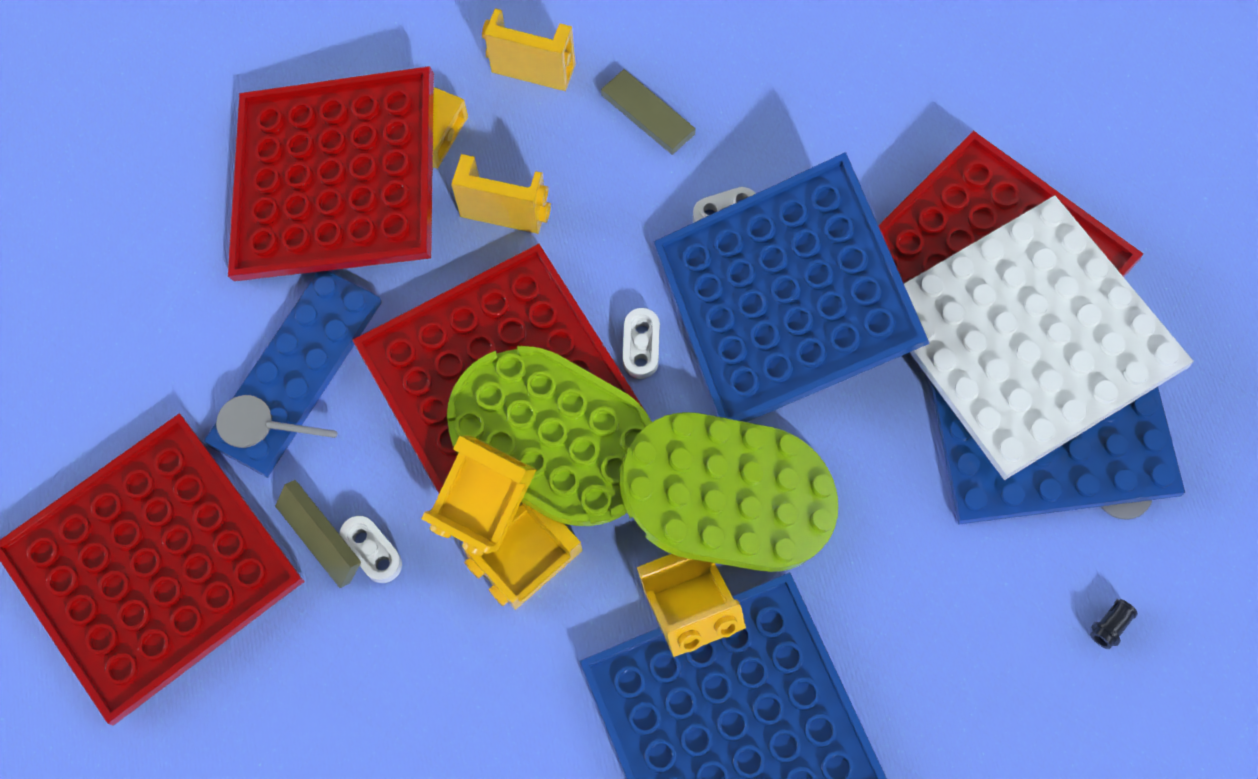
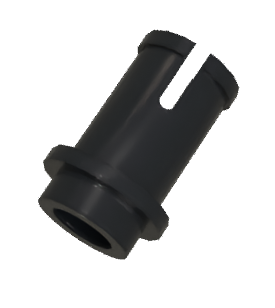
(1108, 630)

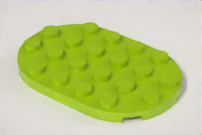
(554, 421)
(729, 492)

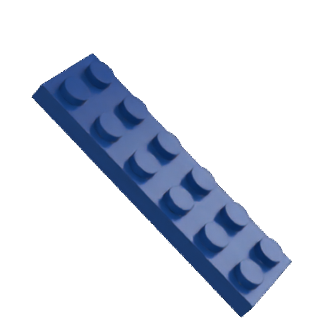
(301, 363)

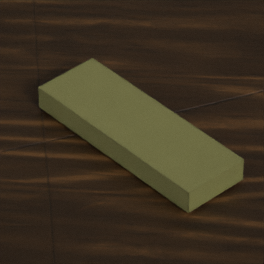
(648, 111)
(317, 534)

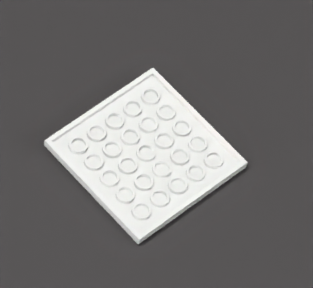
(1037, 337)

